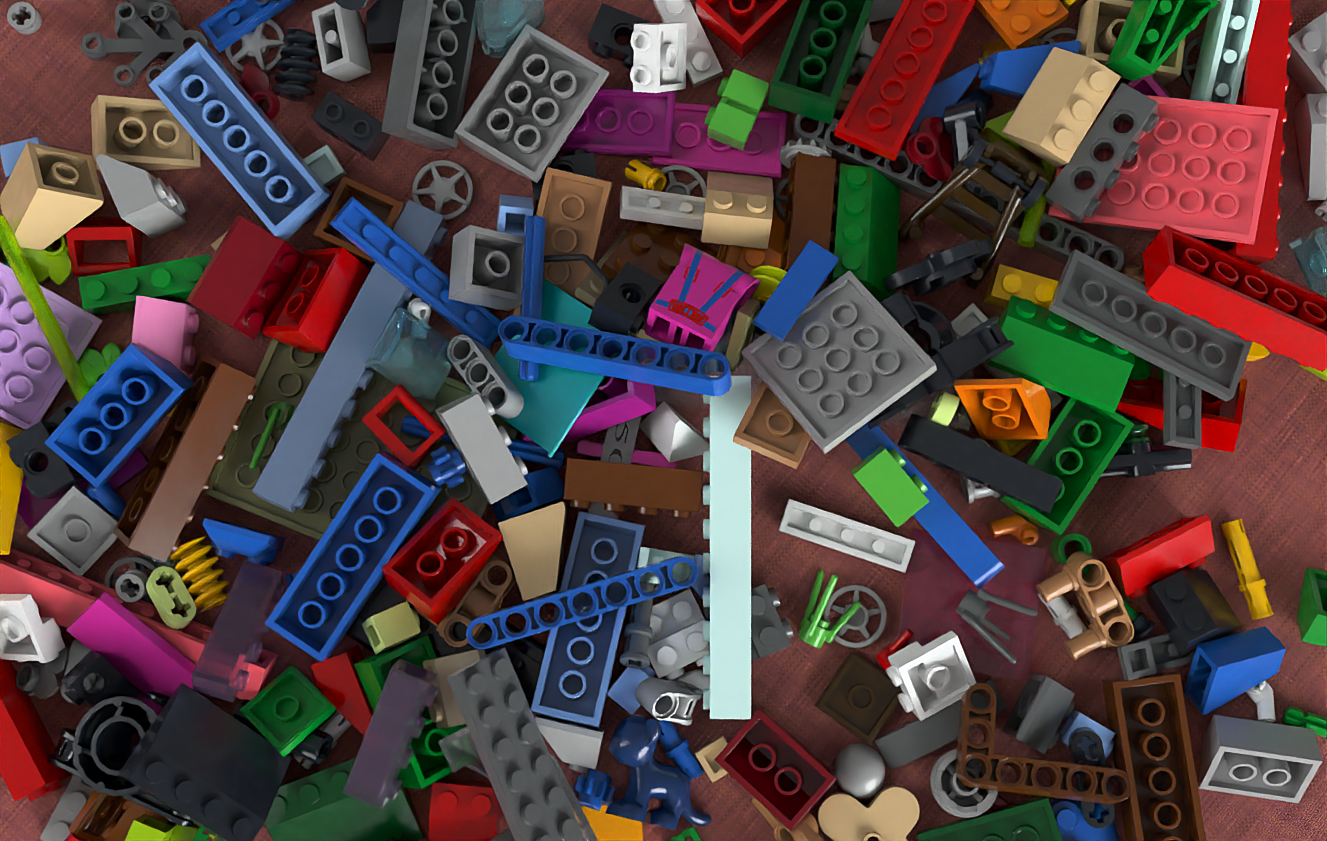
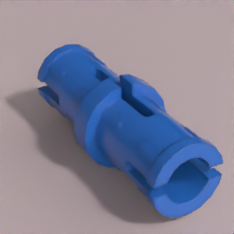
(678, 750)

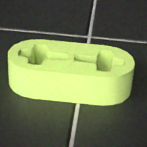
(943, 408)
(174, 596)

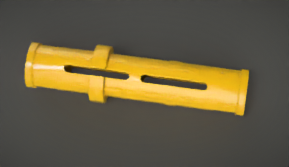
(1247, 570)

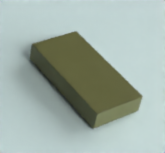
(742, 332)

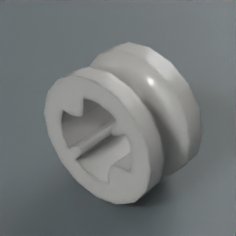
(18, 11)
(130, 594)

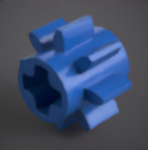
(447, 467)
(594, 789)

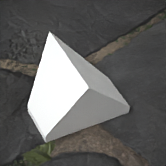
(673, 434)

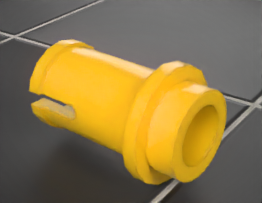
(647, 177)

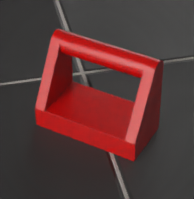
(103, 229)
(374, 423)

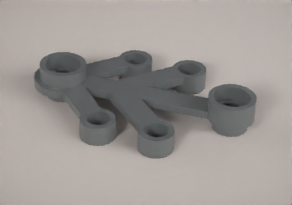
(150, 46)

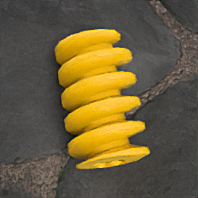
(200, 574)

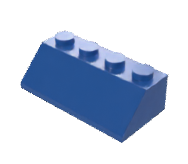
(119, 413)

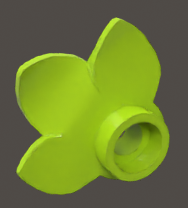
(50, 262)

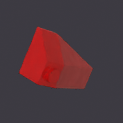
(1218, 418)

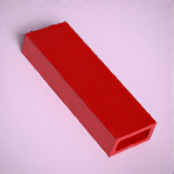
(24, 743)

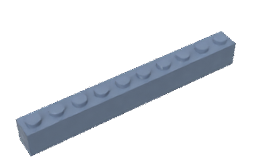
(343, 371)

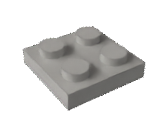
(75, 530)

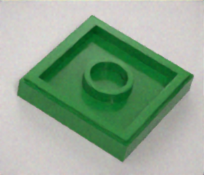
(288, 710)

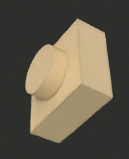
(707, 755)

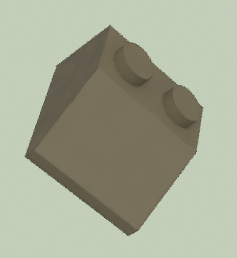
(445, 707)

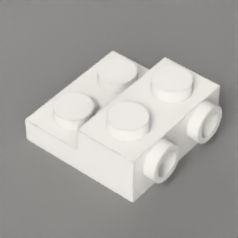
(659, 57)
(25, 633)
(677, 635)
(931, 675)

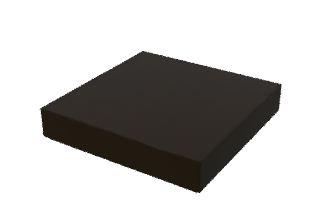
(859, 697)

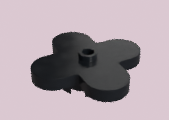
(941, 268)

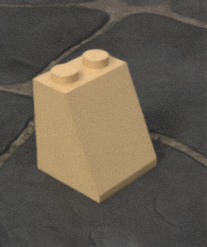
(49, 194)
(537, 549)

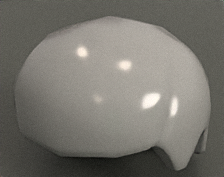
(859, 770)

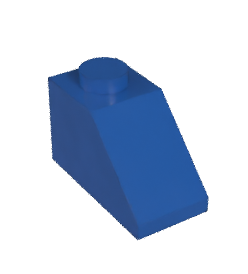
(541, 490)

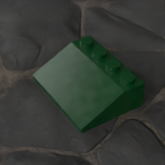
(319, 811)

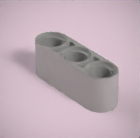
(476, 366)

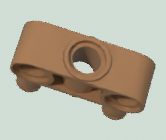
(480, 599)
(1098, 600)

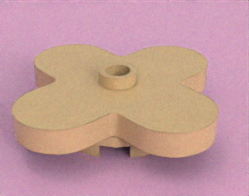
(887, 816)

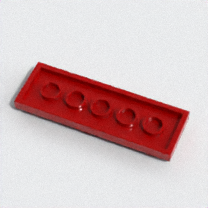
(902, 74)

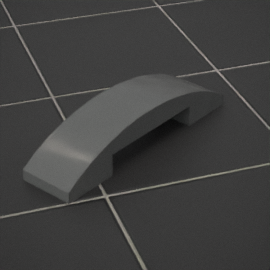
(1151, 655)
(922, 737)

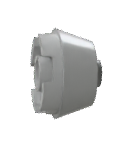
(954, 795)

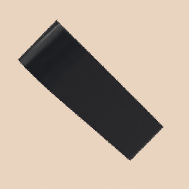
(980, 463)

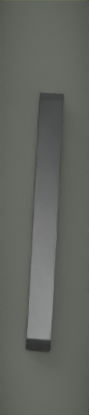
(909, 182)

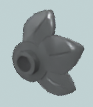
(42, 678)

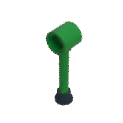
(1140, 623)

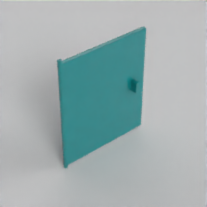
(559, 393)

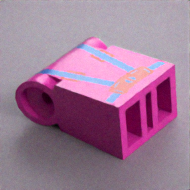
(698, 301)

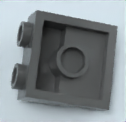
(767, 630)

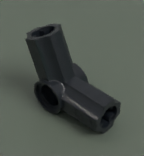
(967, 120)

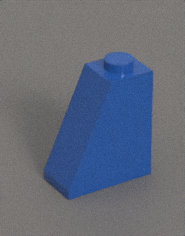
(1014, 70)
(1231, 667)

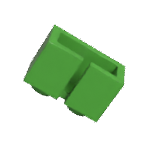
(737, 109)
(890, 485)

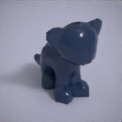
(634, 746)

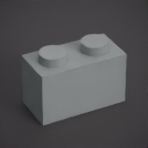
(341, 42)

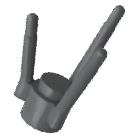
(974, 609)

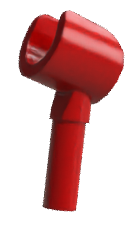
(882, 657)

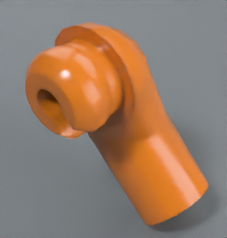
(1016, 526)

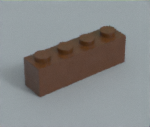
(809, 206)
(632, 486)

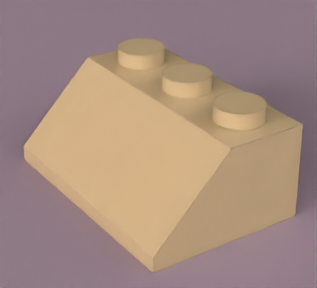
(1060, 105)

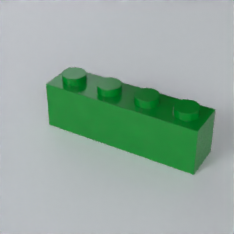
(118, 289)

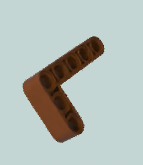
(1025, 768)

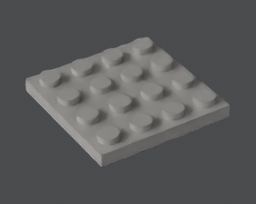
(839, 362)

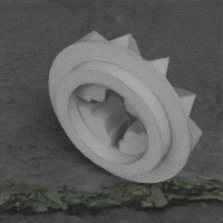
(790, 150)

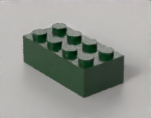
(819, 57)

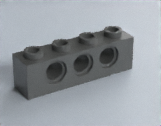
(1125, 105)

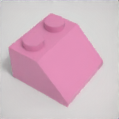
(166, 330)

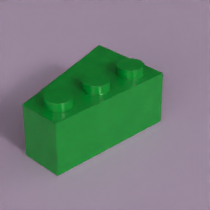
(1153, 33)

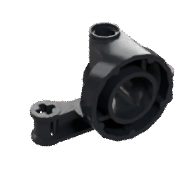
(951, 355)
(100, 745)

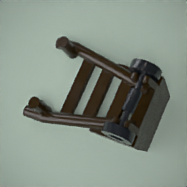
(1011, 166)

